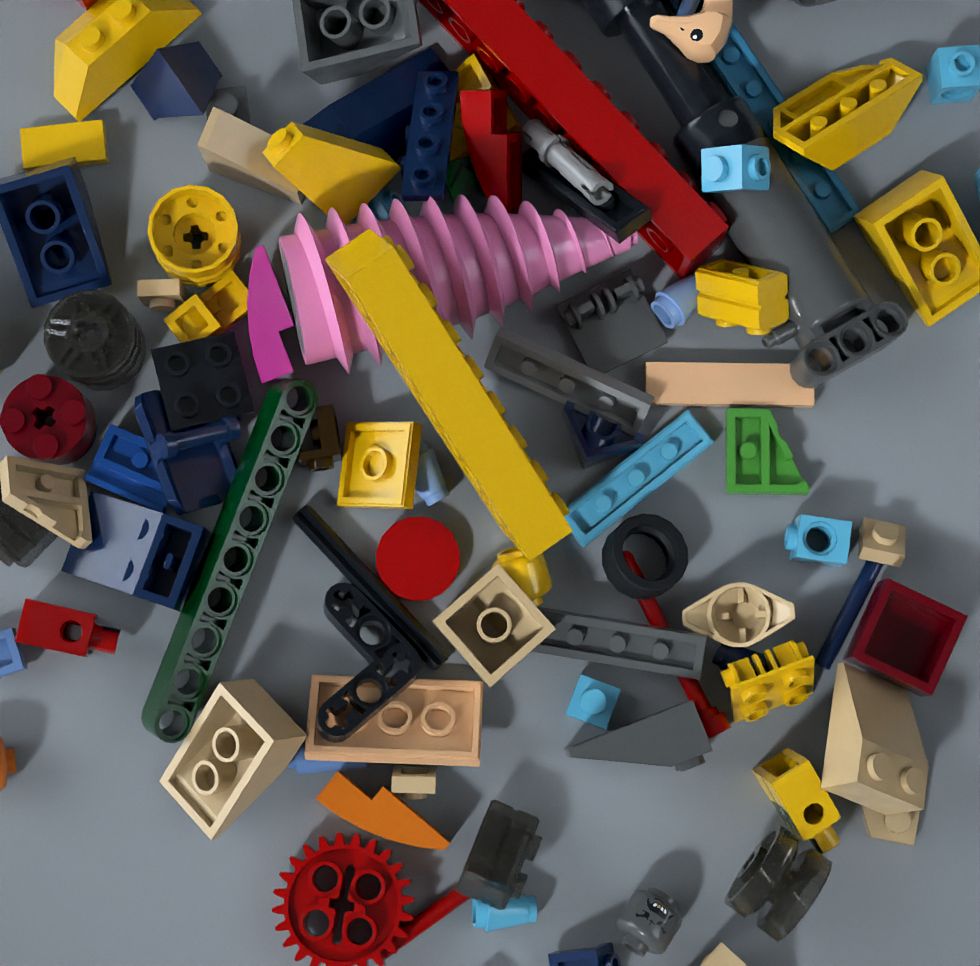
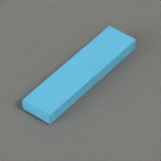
(637, 477)

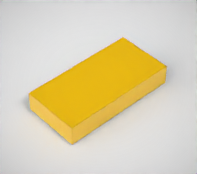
(63, 141)

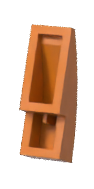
(381, 815)

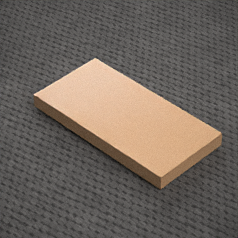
(423, 725)

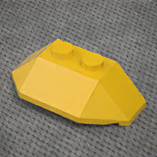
(111, 46)
(845, 111)

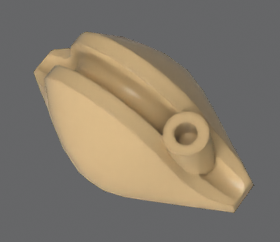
(739, 614)

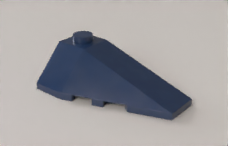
(380, 108)

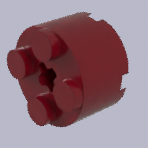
(32, 403)

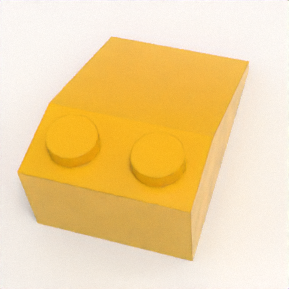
(924, 244)

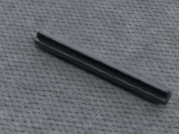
(368, 583)

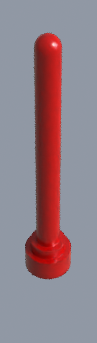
(712, 720)

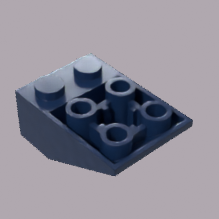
(139, 551)

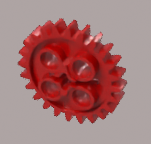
(305, 896)

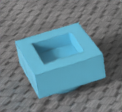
(592, 701)

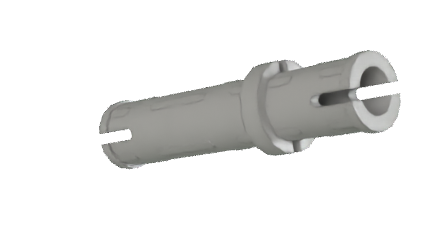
(557, 153)

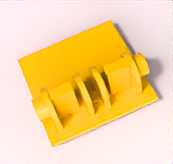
(788, 685)

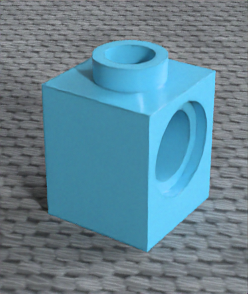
(954, 74)
(837, 537)

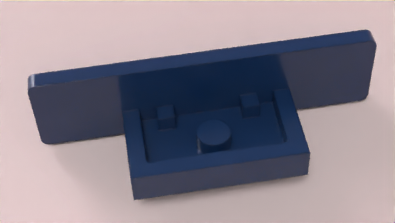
(429, 136)

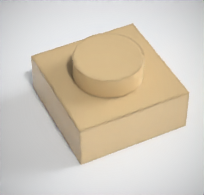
(161, 294)
(882, 542)
(414, 780)

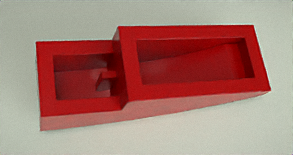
(492, 149)

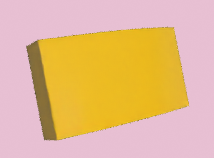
(212, 311)

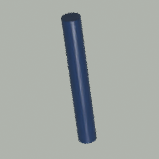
(848, 614)

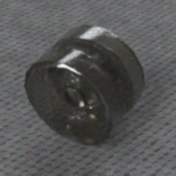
(778, 883)

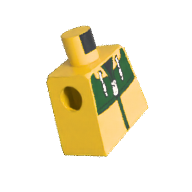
(799, 798)

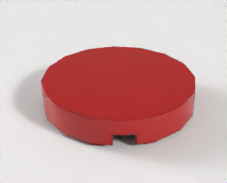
(418, 558)

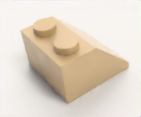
(494, 625)

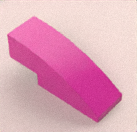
(267, 318)

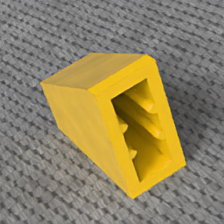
(330, 167)

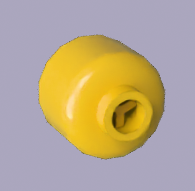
(530, 576)

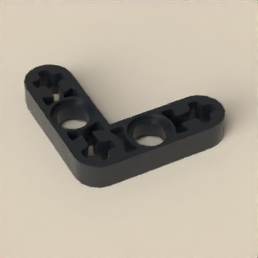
(379, 657)

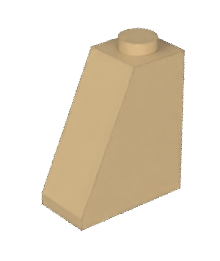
(235, 152)

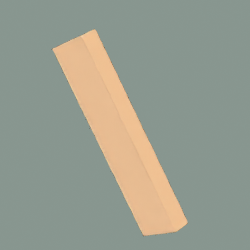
(725, 385)

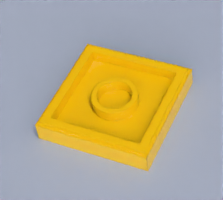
(379, 465)

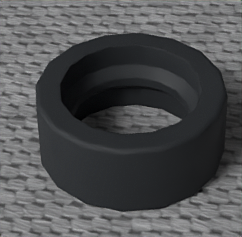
(665, 535)

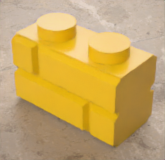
(742, 295)

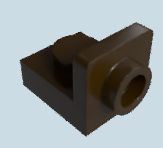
(323, 432)

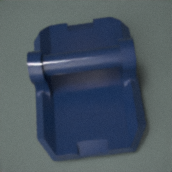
(192, 461)

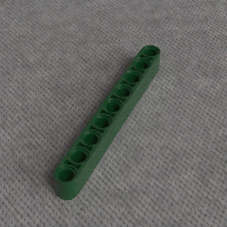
(233, 579)

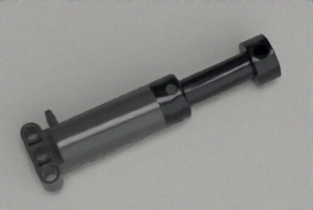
(771, 226)

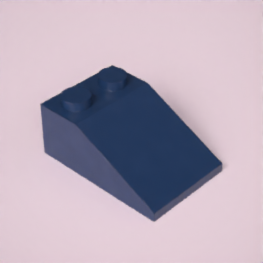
(52, 232)

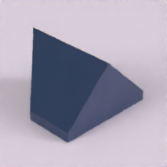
(177, 81)
(597, 438)

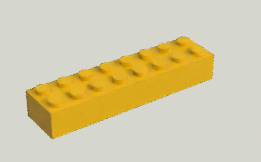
(450, 390)

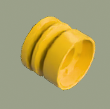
(191, 212)

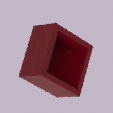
(905, 637)

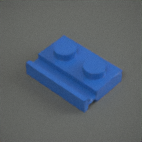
(127, 469)

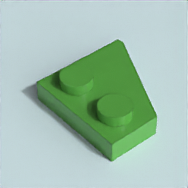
(758, 456)

